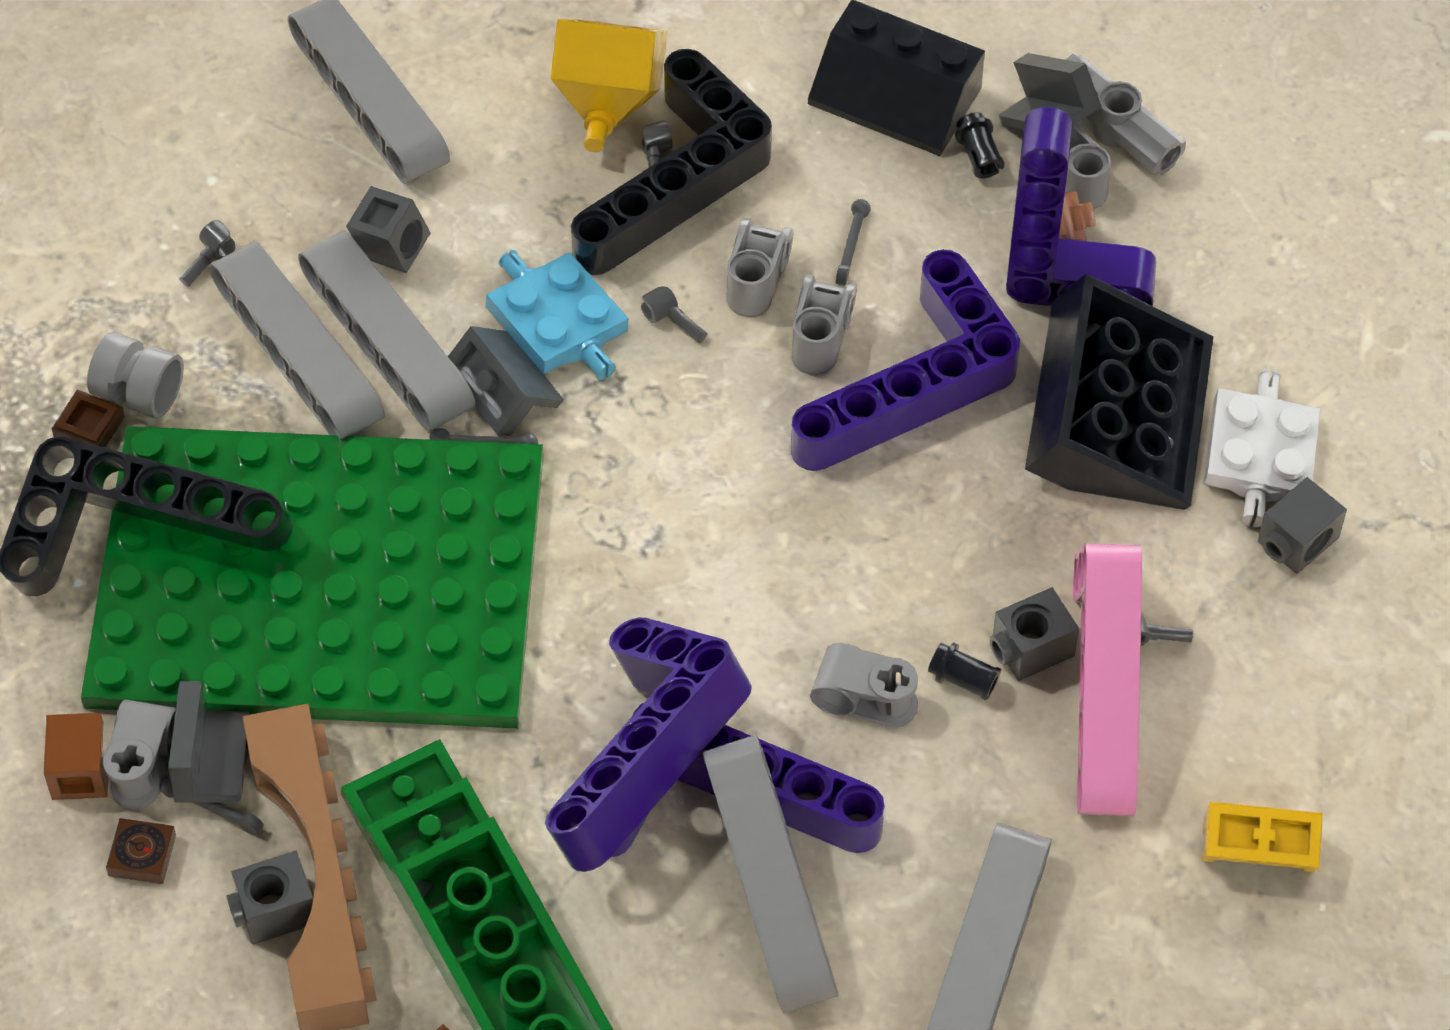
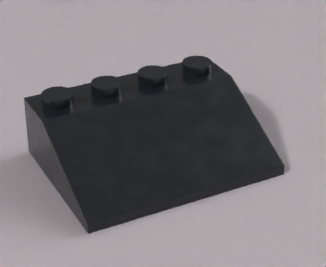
(1113, 392)

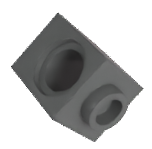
(388, 229)
(1301, 525)
(1039, 615)
(277, 876)

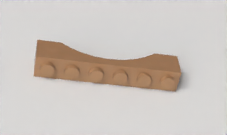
(324, 965)

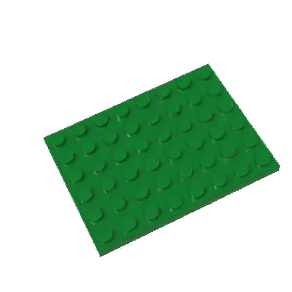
(379, 608)

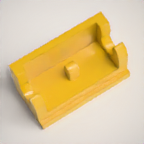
(1262, 836)

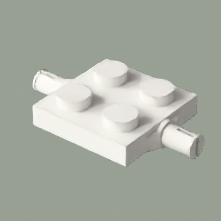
(1260, 445)

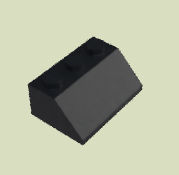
(897, 77)

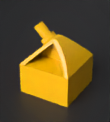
(606, 71)

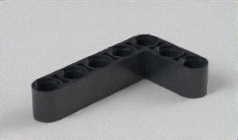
(726, 153)
(133, 497)

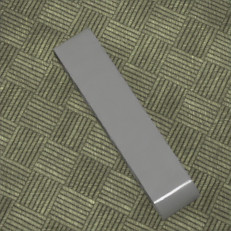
(369, 89)
(386, 331)
(296, 341)
(770, 874)
(991, 931)

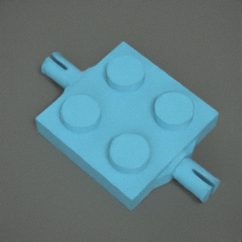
(557, 313)

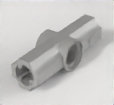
(1130, 125)

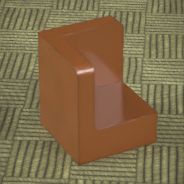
(74, 756)

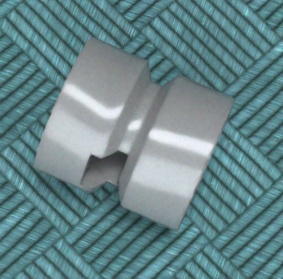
(129, 373)

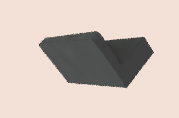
(1055, 85)
(501, 378)
(206, 750)

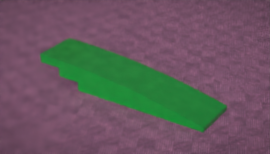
(483, 911)

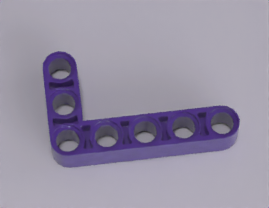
(1038, 260)
(950, 297)
(693, 695)
(792, 775)

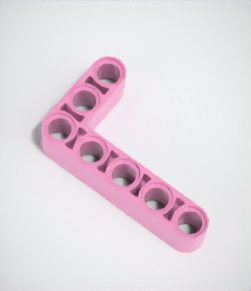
(1110, 589)

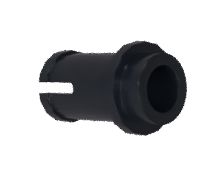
(975, 134)
(963, 670)

